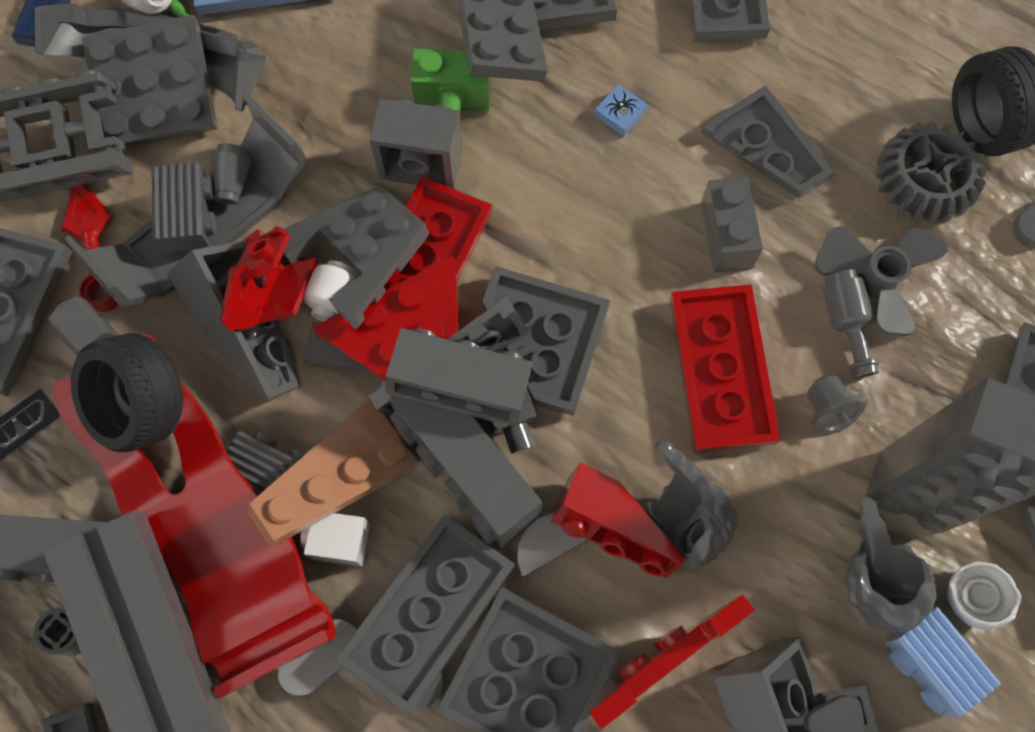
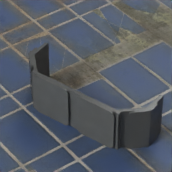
(139, 269)

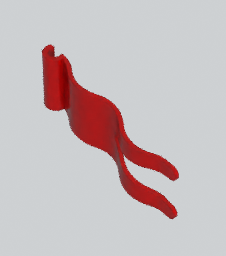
(242, 596)

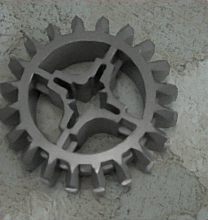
(925, 185)

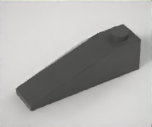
(255, 352)
(768, 689)

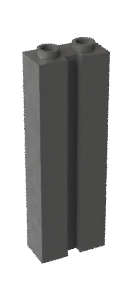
(133, 630)

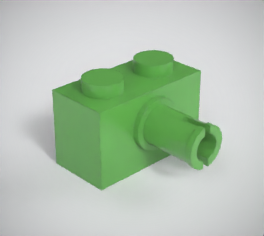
(445, 80)

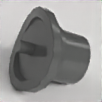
(834, 405)

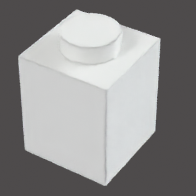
(337, 540)

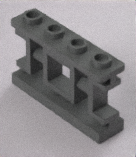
(59, 166)

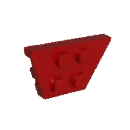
(418, 302)

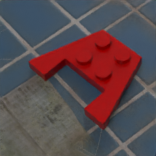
(672, 651)

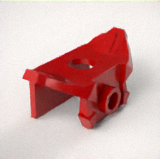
(281, 286)

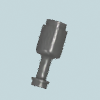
(850, 313)

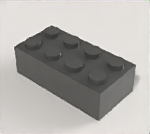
(472, 466)

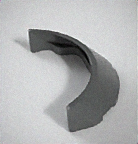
(230, 63)

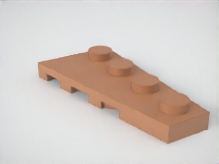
(336, 472)

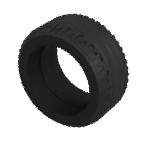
(977, 95)
(152, 387)

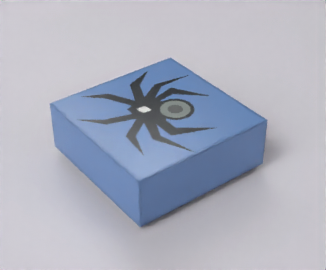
(621, 110)

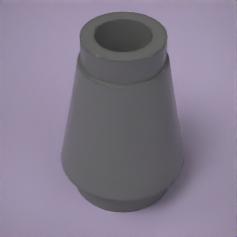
(230, 172)

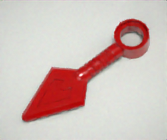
(85, 221)

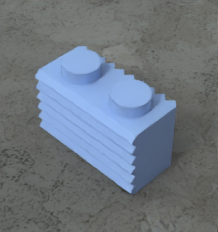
(943, 665)

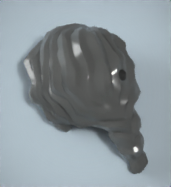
(692, 511)
(887, 578)

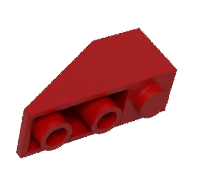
(608, 515)

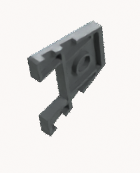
(371, 234)

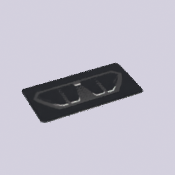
(25, 422)

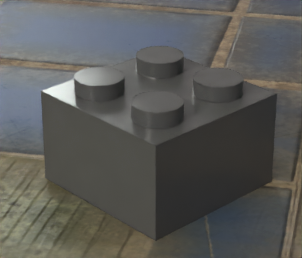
(416, 142)

